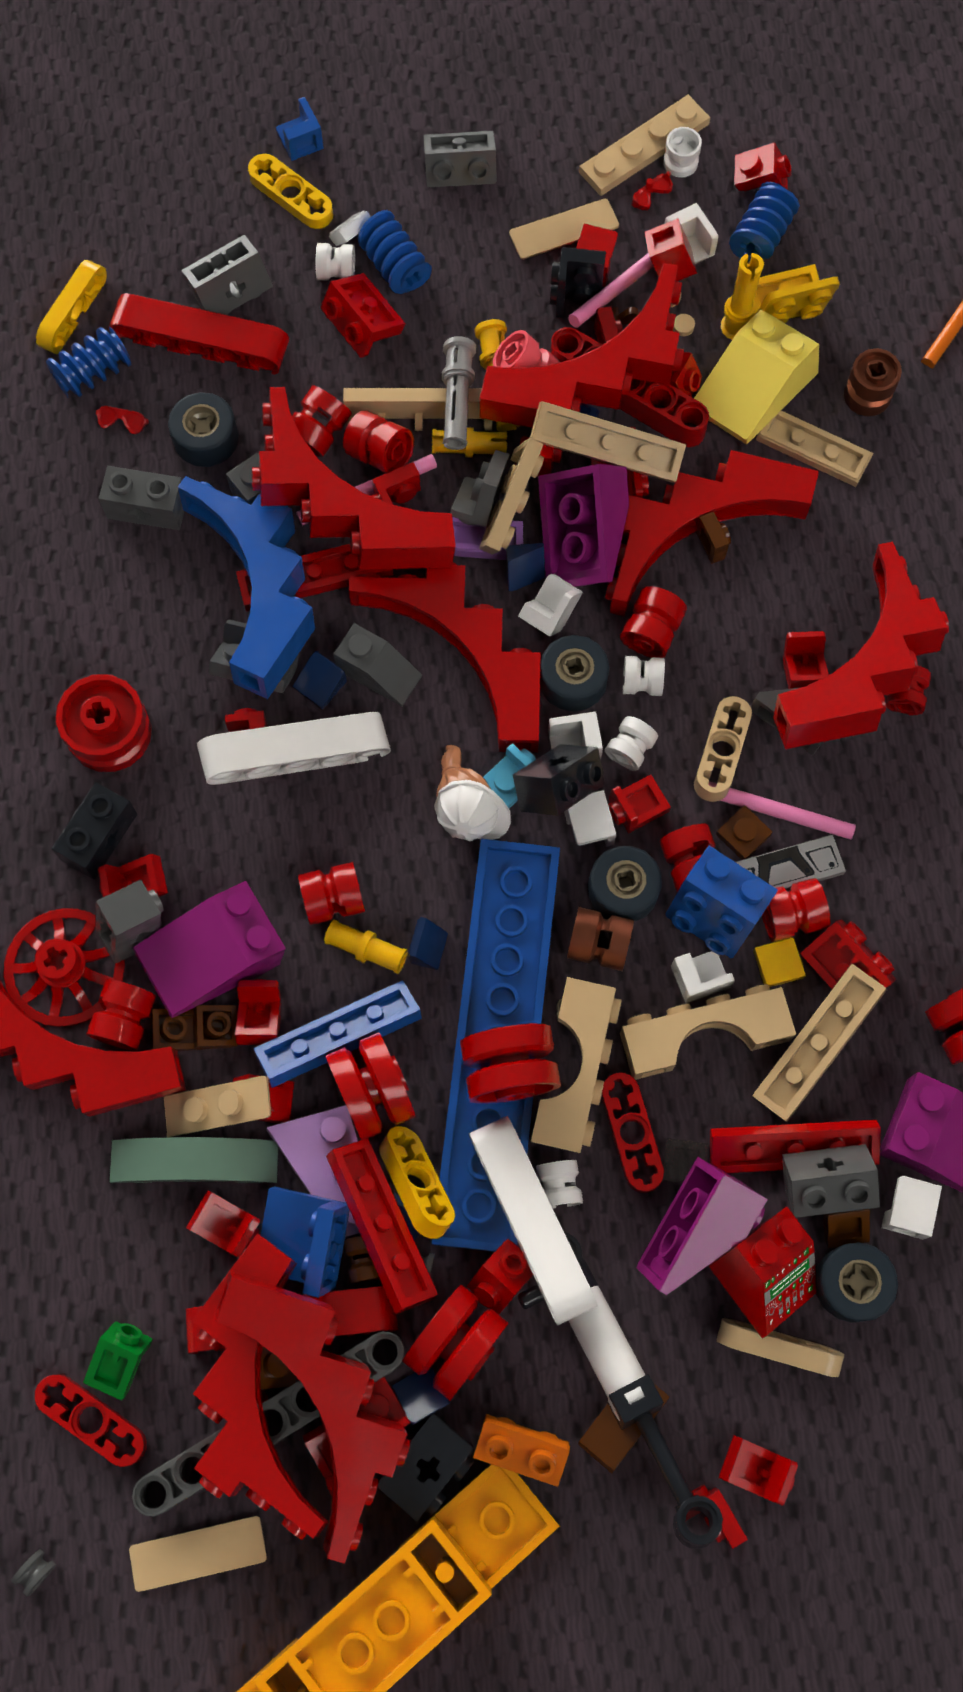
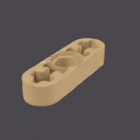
(725, 763)
(781, 1348)

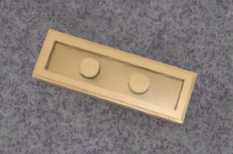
(815, 447)

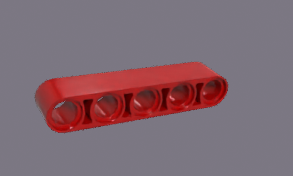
(199, 332)
(639, 404)
(356, 1309)

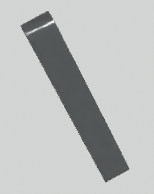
(287, 1403)

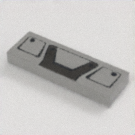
(797, 863)

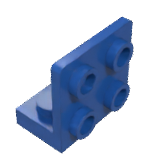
(310, 1233)

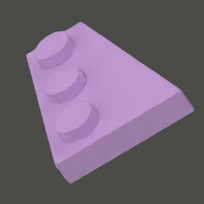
(306, 1145)

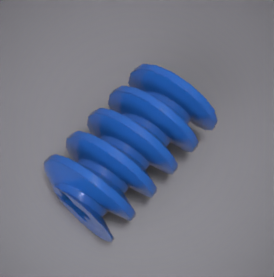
(764, 221)
(393, 253)
(88, 361)

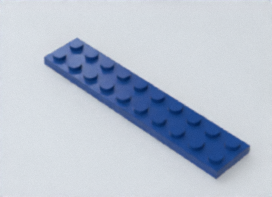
(500, 989)

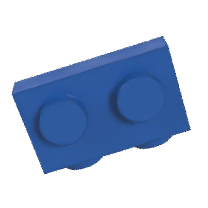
(720, 902)

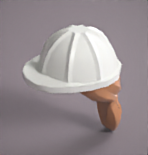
(467, 803)

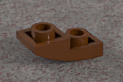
(195, 1029)
(608, 1442)

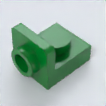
(117, 1359)

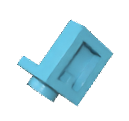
(501, 775)

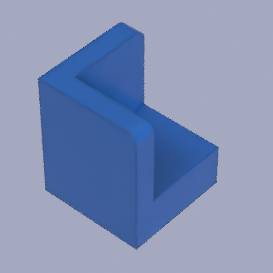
(301, 134)

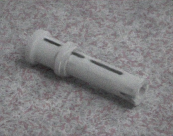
(458, 378)

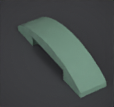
(194, 1160)

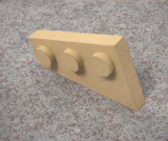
(498, 530)

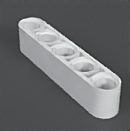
(292, 747)
(533, 1220)

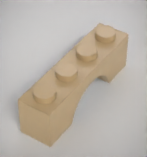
(586, 1013)
(757, 1019)

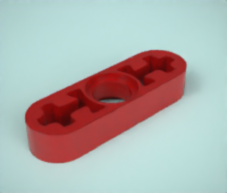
(613, 1105)
(57, 1411)

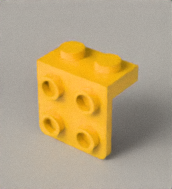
(795, 293)

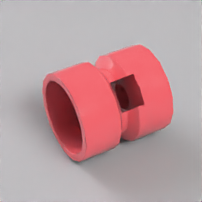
(522, 351)

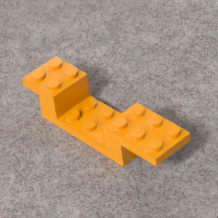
(416, 1592)

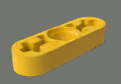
(286, 178)
(73, 299)
(428, 1206)

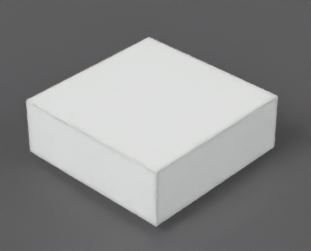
(349, 228)

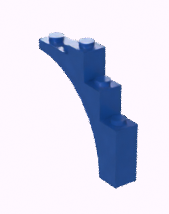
(277, 619)

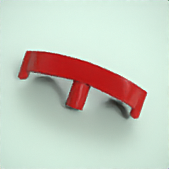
(660, 184)
(133, 420)

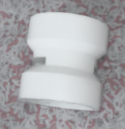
(682, 151)
(334, 261)
(652, 675)
(631, 743)
(560, 1182)

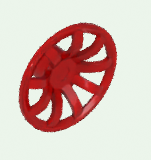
(59, 966)

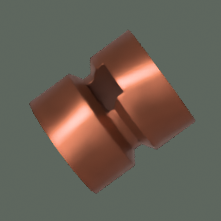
(872, 382)
(586, 935)

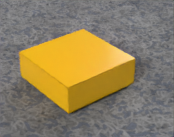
(779, 962)

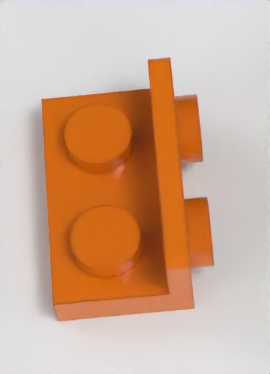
(522, 1449)

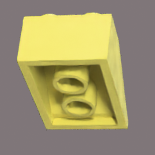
(758, 376)

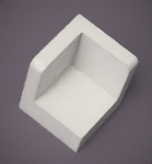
(698, 230)
(551, 606)
(575, 730)
(591, 820)
(700, 975)
(913, 1208)

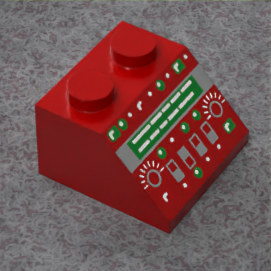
(770, 1271)

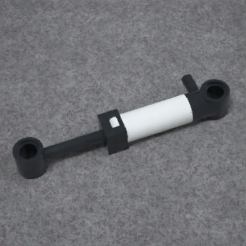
(632, 1398)

